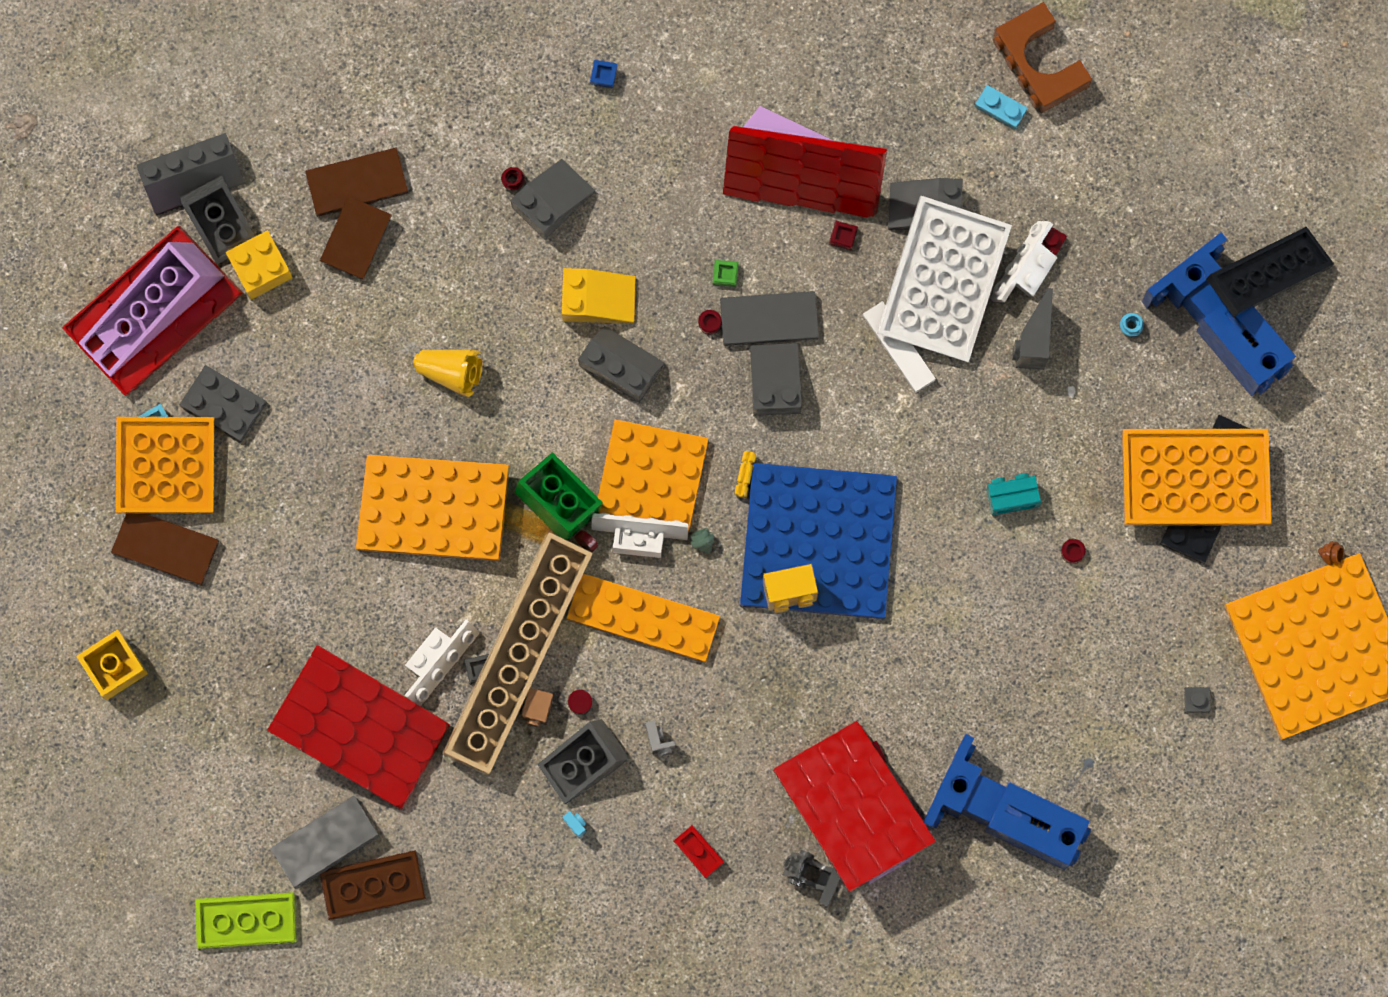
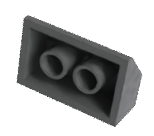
(620, 363)

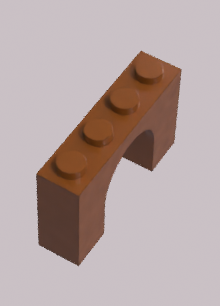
(1044, 89)

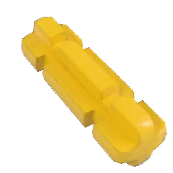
(745, 474)

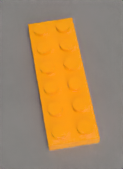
(643, 618)

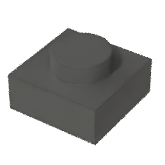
(1197, 699)

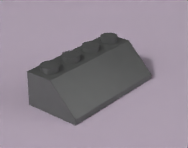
(187, 169)

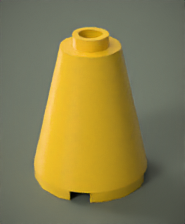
(451, 368)

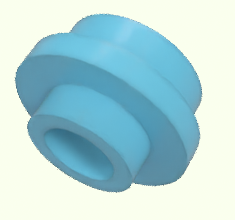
(1135, 318)

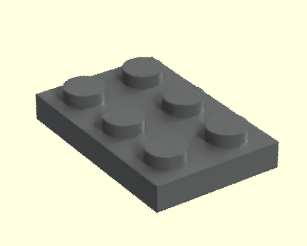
(225, 400)

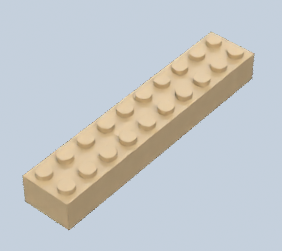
(517, 653)

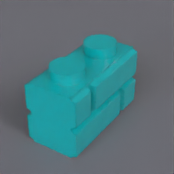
(1013, 494)

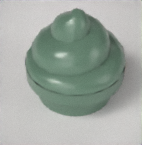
(702, 540)

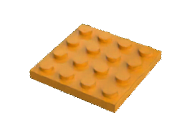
(164, 465)
(651, 473)

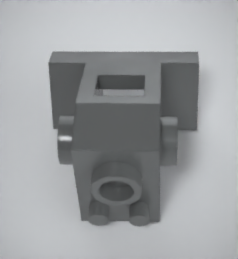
(795, 868)

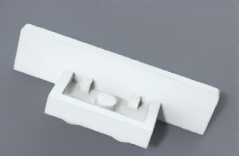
(1028, 266)
(639, 535)
(436, 659)

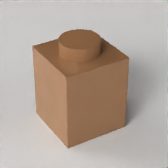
(537, 707)

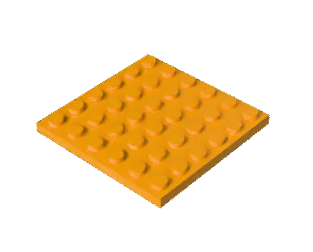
(1315, 645)

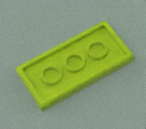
(245, 920)

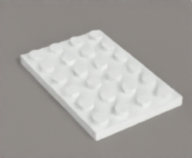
(944, 279)

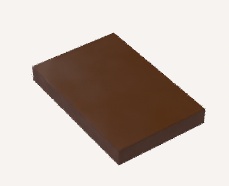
(355, 238)

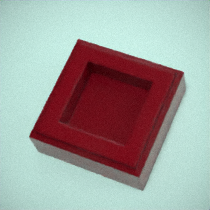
(843, 235)

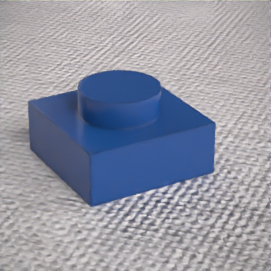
(603, 73)

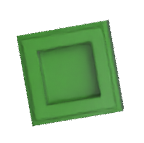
(725, 273)

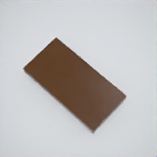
(362, 178)
(165, 547)
(372, 885)

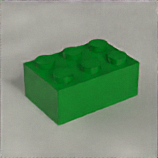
(558, 497)

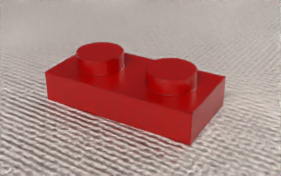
(698, 851)

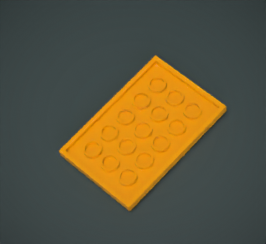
(1196, 477)
(433, 507)

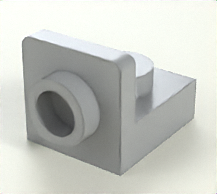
(655, 735)

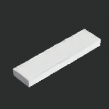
(902, 353)

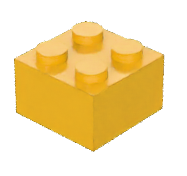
(259, 265)
(790, 588)
(112, 665)

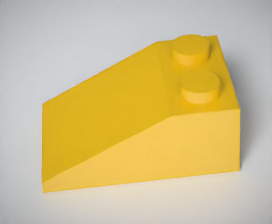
(597, 296)

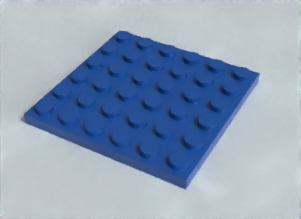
(824, 520)

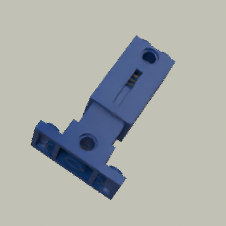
(1240, 342)
(1008, 812)

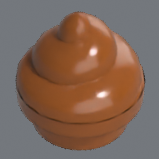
(1332, 553)

